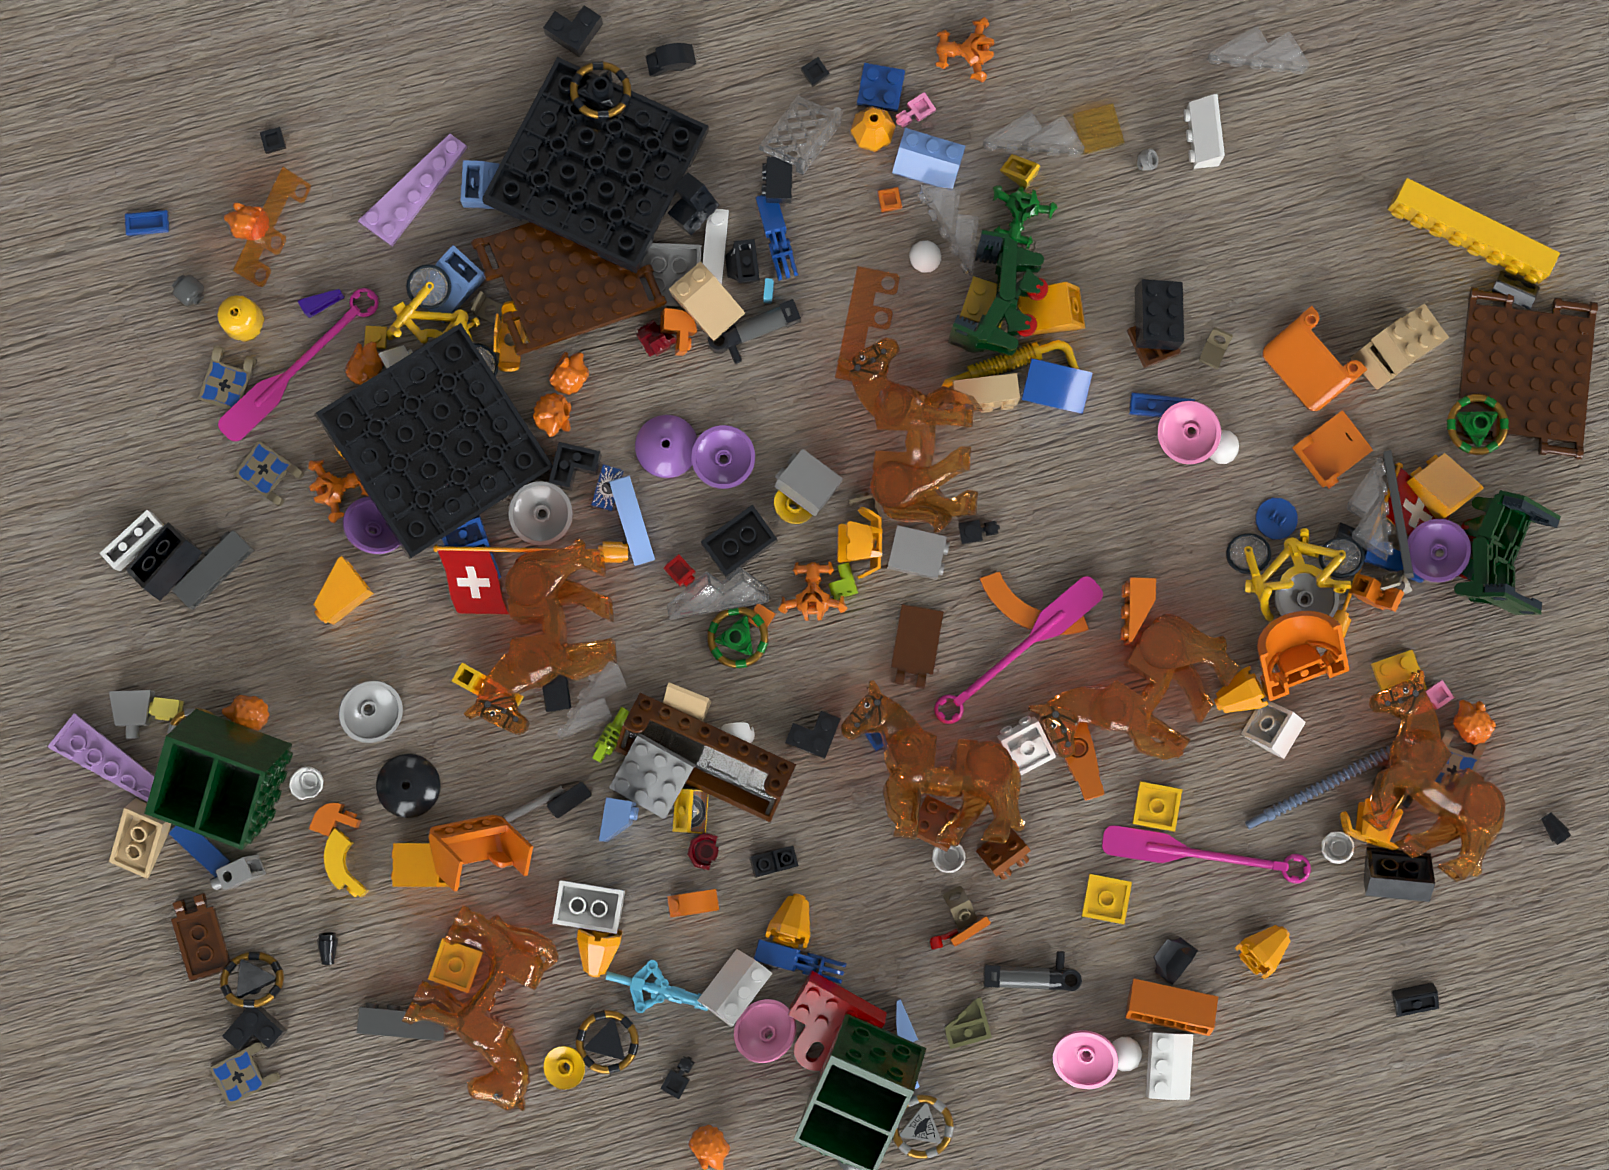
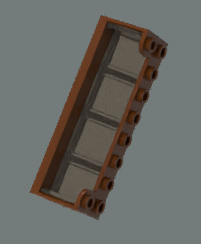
(723, 763)

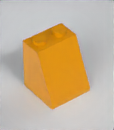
(1058, 311)
(1443, 485)
(341, 592)
(414, 866)

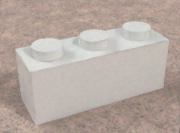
(132, 540)

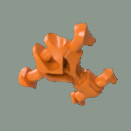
(974, 49)
(331, 488)
(813, 599)

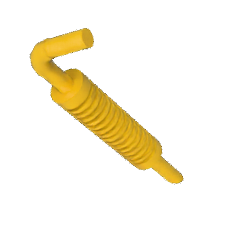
(1020, 357)

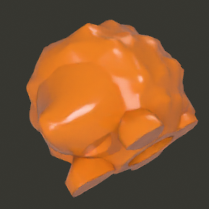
(242, 220)
(364, 363)
(569, 373)
(552, 414)
(247, 712)
(1473, 722)
(709, 1147)

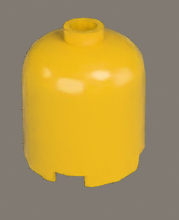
(242, 324)

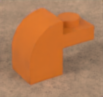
(681, 324)
(1368, 590)
(329, 815)
(693, 903)

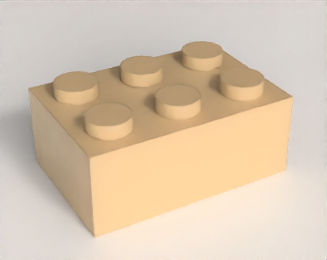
(1409, 338)
(991, 391)

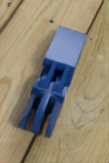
(775, 226)
(788, 958)

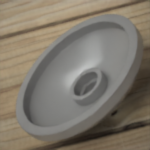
(525, 513)
(1318, 599)
(379, 719)

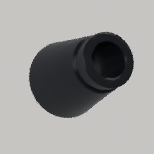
(1555, 828)
(327, 947)

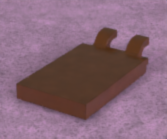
(916, 643)
(200, 938)

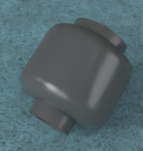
(188, 290)

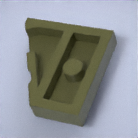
(968, 1026)

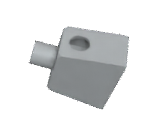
(131, 710)
(238, 873)

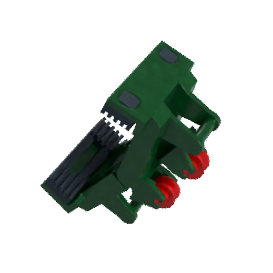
(1010, 260)
(1496, 549)

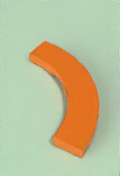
(1015, 608)

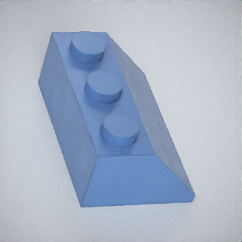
(928, 159)
(617, 817)

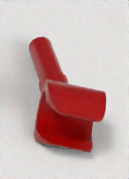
(936, 941)

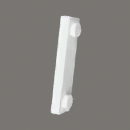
(716, 242)

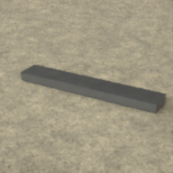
(1398, 514)

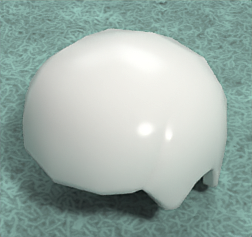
(925, 256)
(1227, 448)
(740, 730)
(306, 782)
(1337, 847)
(950, 860)
(1128, 1053)

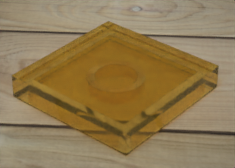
(1098, 128)

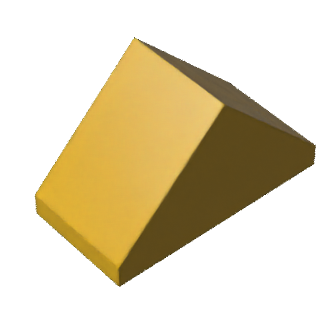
(1020, 170)

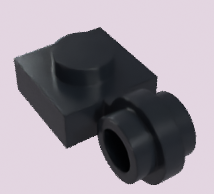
(972, 532)
(675, 1082)

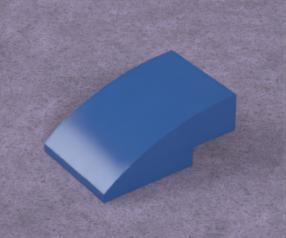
(1056, 386)
(470, 535)

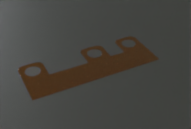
(264, 227)
(862, 313)

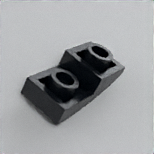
(773, 861)

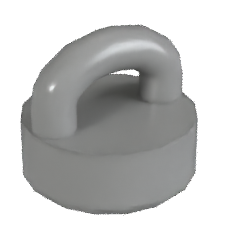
(1147, 160)

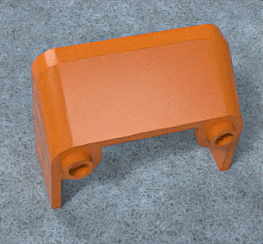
(477, 841)

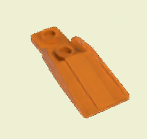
(1084, 764)

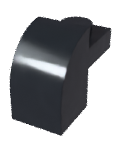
(670, 57)

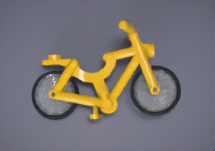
(429, 289)
(1251, 553)

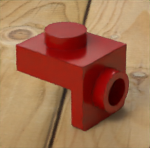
(680, 571)

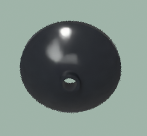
(423, 788)

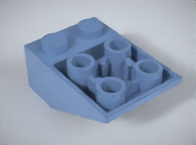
(475, 181)
(464, 279)

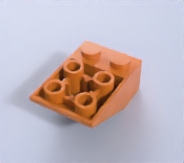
(1139, 598)

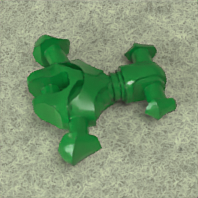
(1023, 207)

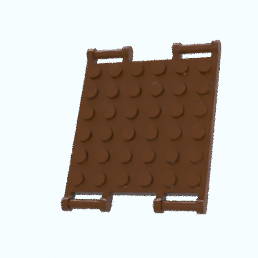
(561, 286)
(1532, 367)

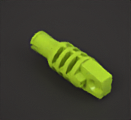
(610, 736)

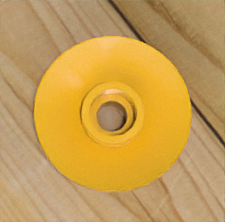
(785, 512)
(556, 1072)

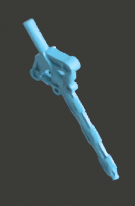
(659, 989)

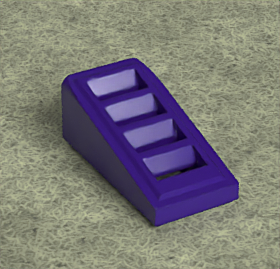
(317, 303)

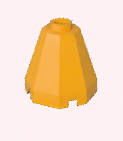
(873, 128)
(1241, 694)
(791, 923)
(597, 950)
(1264, 950)

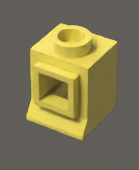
(165, 708)

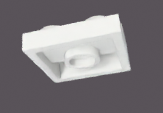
(1026, 744)

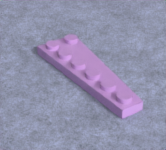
(404, 201)
(97, 753)

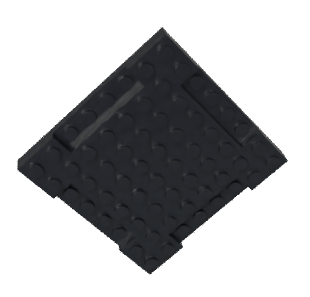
(592, 176)
(434, 440)

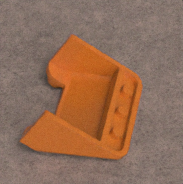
(1308, 365)

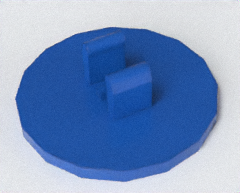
(1276, 518)

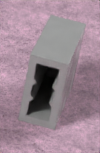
(807, 482)
(918, 552)

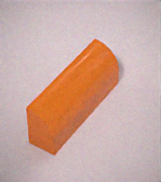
(1171, 1007)

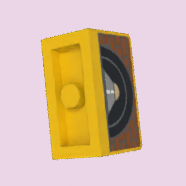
(690, 811)

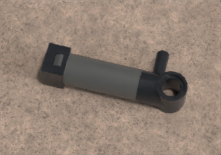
(755, 327)
(1031, 977)

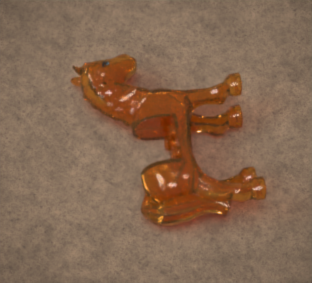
(512, 954)

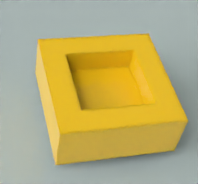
(376, 334)

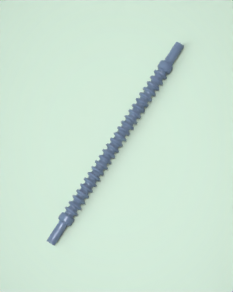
(1270, 813)

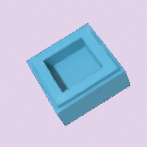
(768, 290)

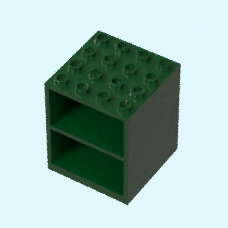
(218, 779)
(860, 1094)

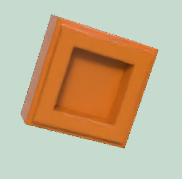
(889, 199)
(766, 614)

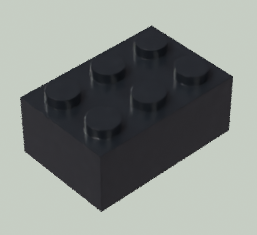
(1159, 314)
(739, 541)
(164, 561)

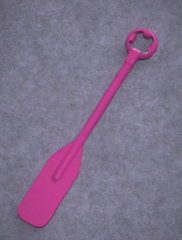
(268, 393)
(1050, 623)
(1163, 848)

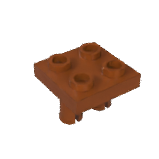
(932, 817)
(1002, 856)

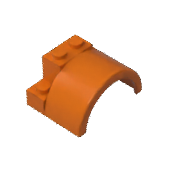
(1290, 649)

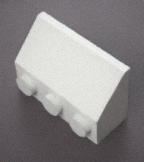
(1204, 132)
(588, 906)
(734, 987)
(1169, 1065)

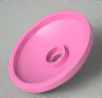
(1175, 434)
(757, 1023)
(1082, 1068)

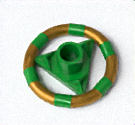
(1477, 424)
(737, 637)

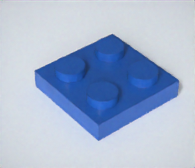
(881, 87)

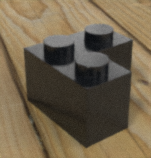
(576, 34)
(778, 180)
(694, 205)
(572, 459)
(817, 740)
(255, 1023)

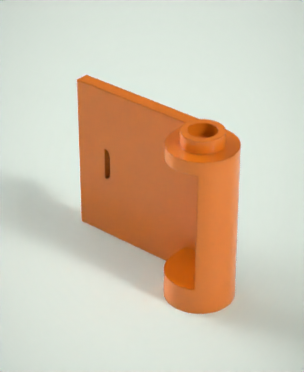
(1332, 449)

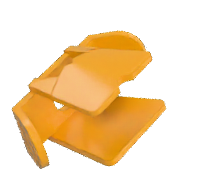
(507, 358)
(857, 541)
(1366, 832)

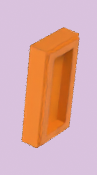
(970, 931)

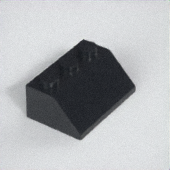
(1398, 875)

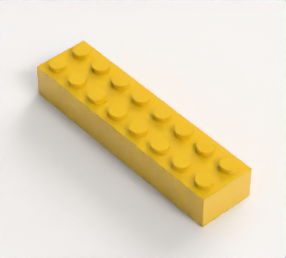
(1473, 231)

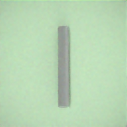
(534, 804)

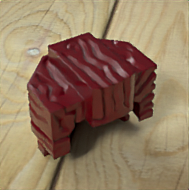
(653, 340)
(703, 850)

